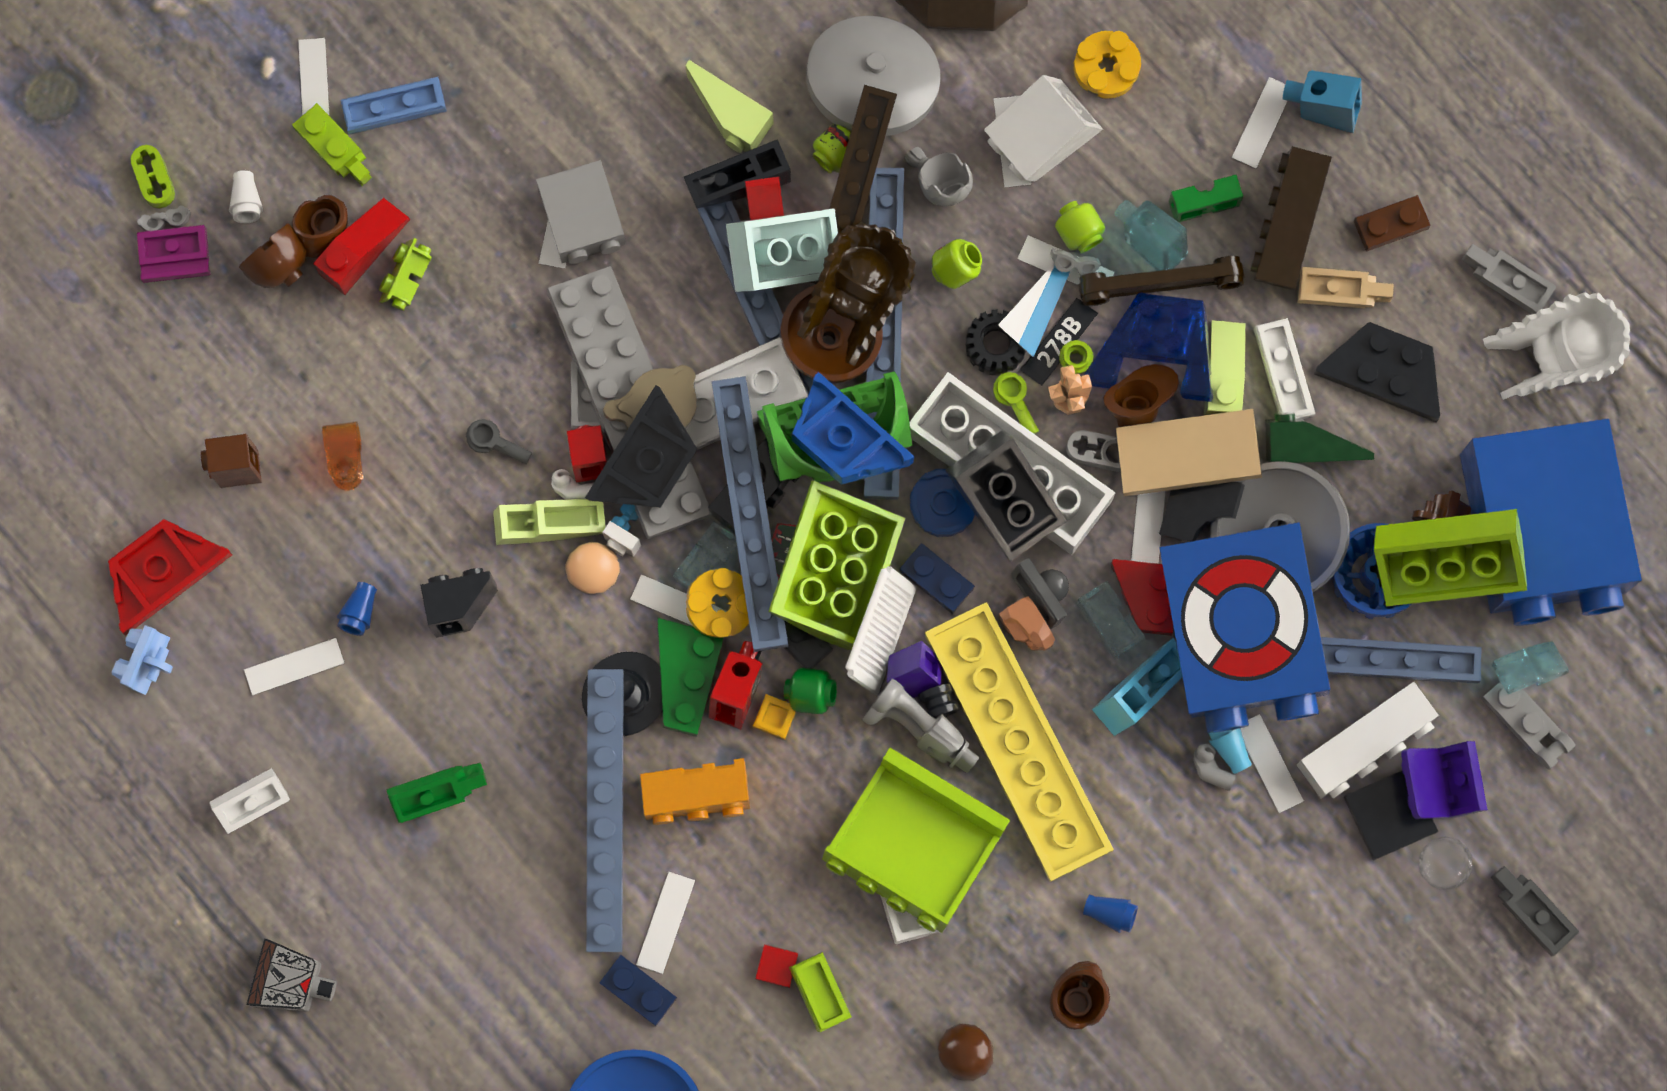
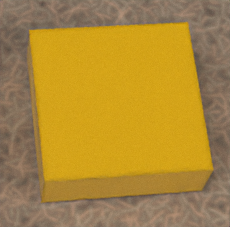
(774, 717)

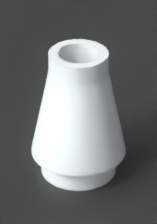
(245, 201)

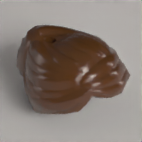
(319, 223)
(1080, 1005)

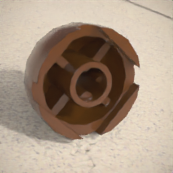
(276, 260)

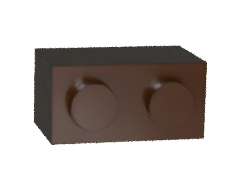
(231, 460)

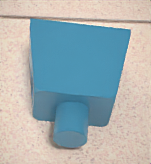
(1327, 99)

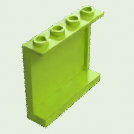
(915, 841)

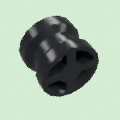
(939, 701)

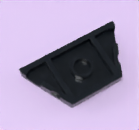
(1387, 369)
(647, 457)

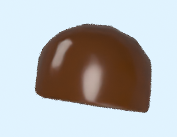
(966, 1052)

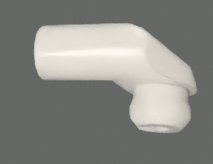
(567, 486)

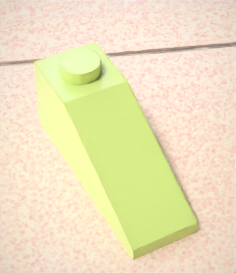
(735, 115)
(1227, 367)

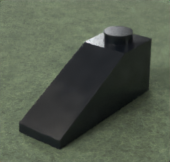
(727, 178)

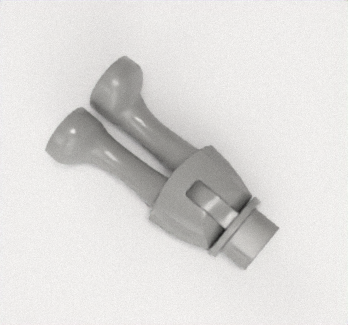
(934, 735)

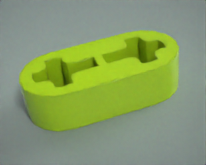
(159, 173)

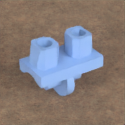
(145, 661)

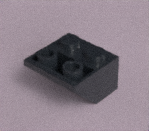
(457, 602)

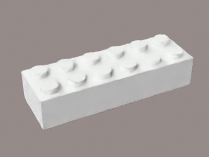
(960, 420)

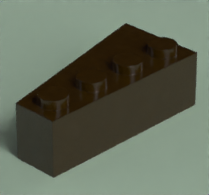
(1292, 217)

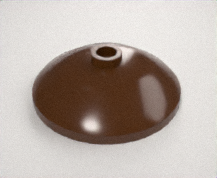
(813, 353)

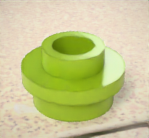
(1080, 348)

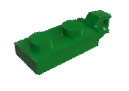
(435, 791)

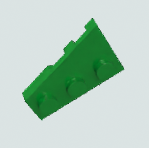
(686, 674)

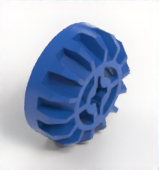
(1360, 543)

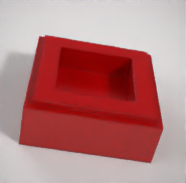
(775, 966)

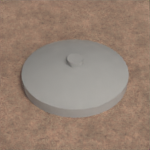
(878, 55)
(1293, 495)

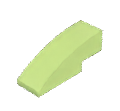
(548, 521)

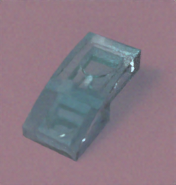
(1530, 666)

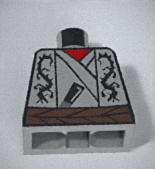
(287, 980)

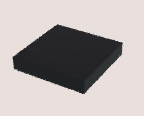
(1385, 816)

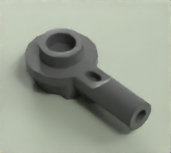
(485, 436)

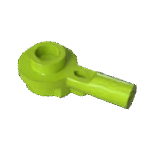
(1010, 391)

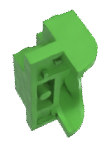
(879, 396)

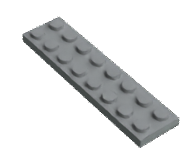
(609, 363)

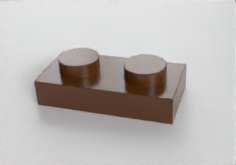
(1392, 223)

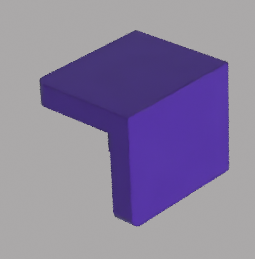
(915, 668)

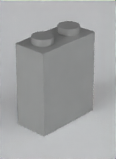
(581, 212)

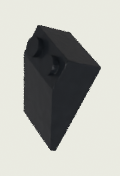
(1006, 495)

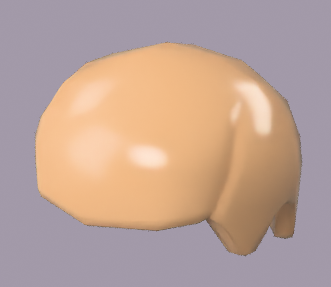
(592, 568)

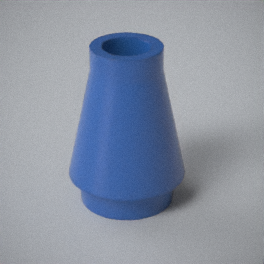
(357, 611)
(1112, 912)

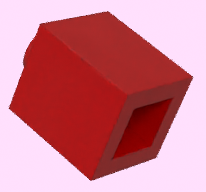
(587, 452)

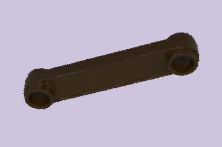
(1098, 289)

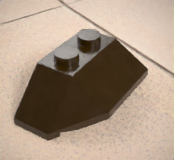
(963, 14)

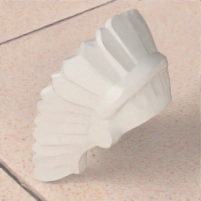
(1570, 342)

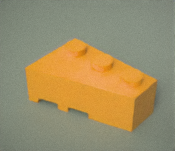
(695, 792)

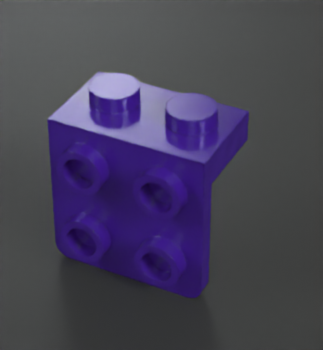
(1443, 781)

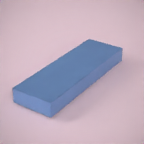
(393, 105)

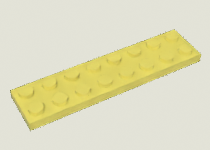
(1018, 742)

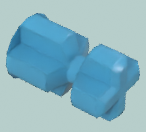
(628, 514)

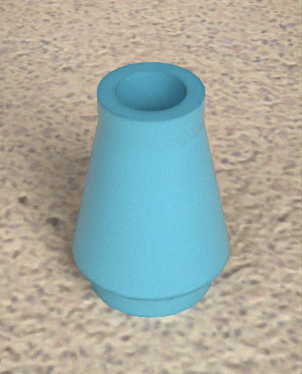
(1231, 748)

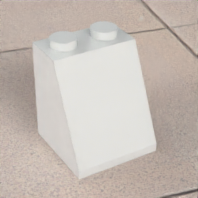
(1041, 128)

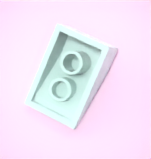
(780, 249)

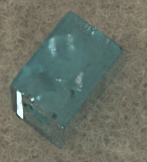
(1153, 234)

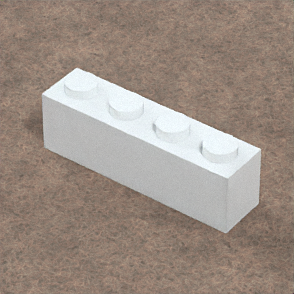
(1367, 740)

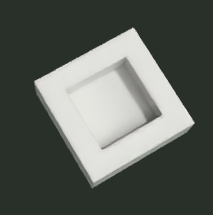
(620, 540)

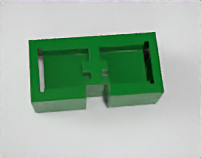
(1191, 203)

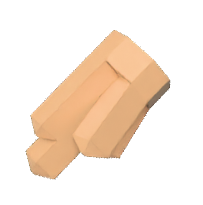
(1071, 391)

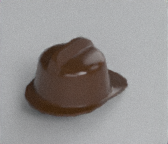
(1141, 394)

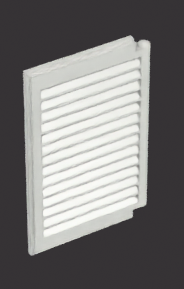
(880, 629)

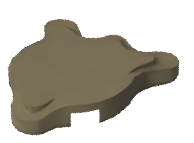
(674, 382)

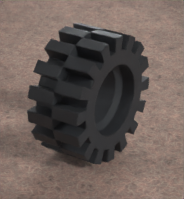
(985, 359)

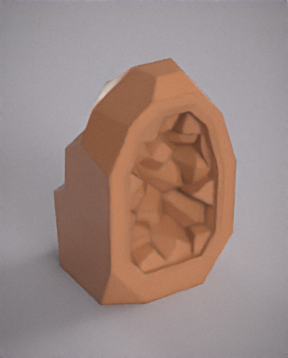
(1027, 625)

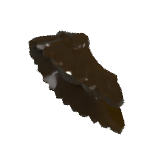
(862, 282)

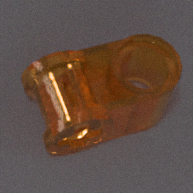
(343, 449)

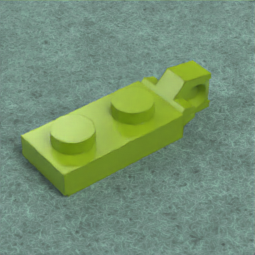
(332, 144)

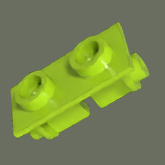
(408, 261)

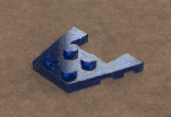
(1159, 331)

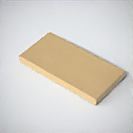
(1188, 452)

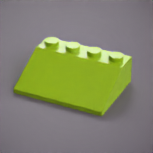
(834, 564)

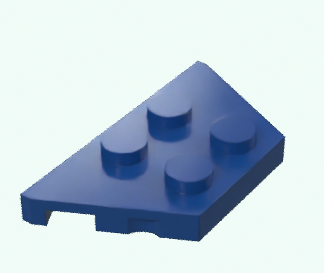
(845, 437)

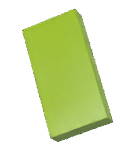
(820, 992)

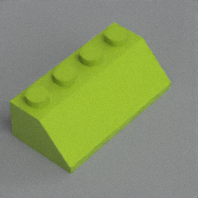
(1450, 557)

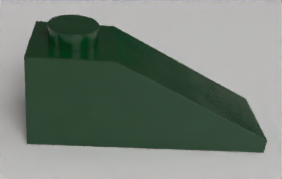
(1300, 442)

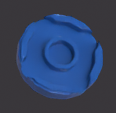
(939, 505)

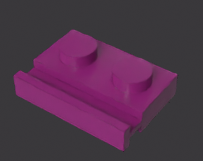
(173, 253)

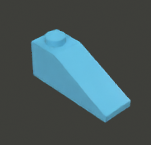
(1140, 689)

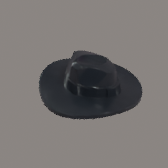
(641, 689)

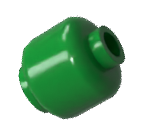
(810, 691)

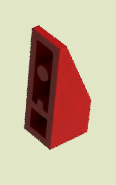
(360, 245)

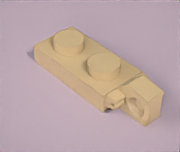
(1341, 288)

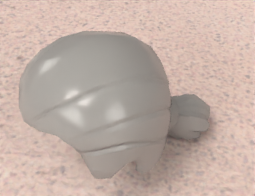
(941, 178)

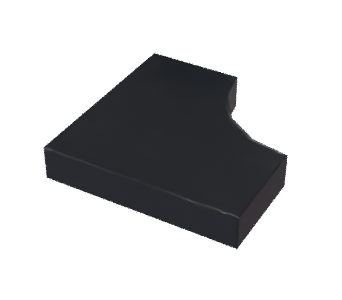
(1195, 507)

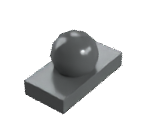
(1043, 589)

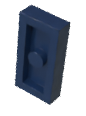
(936, 578)
(638, 990)

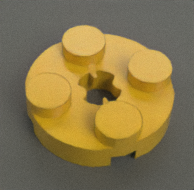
(1107, 45)
(699, 602)

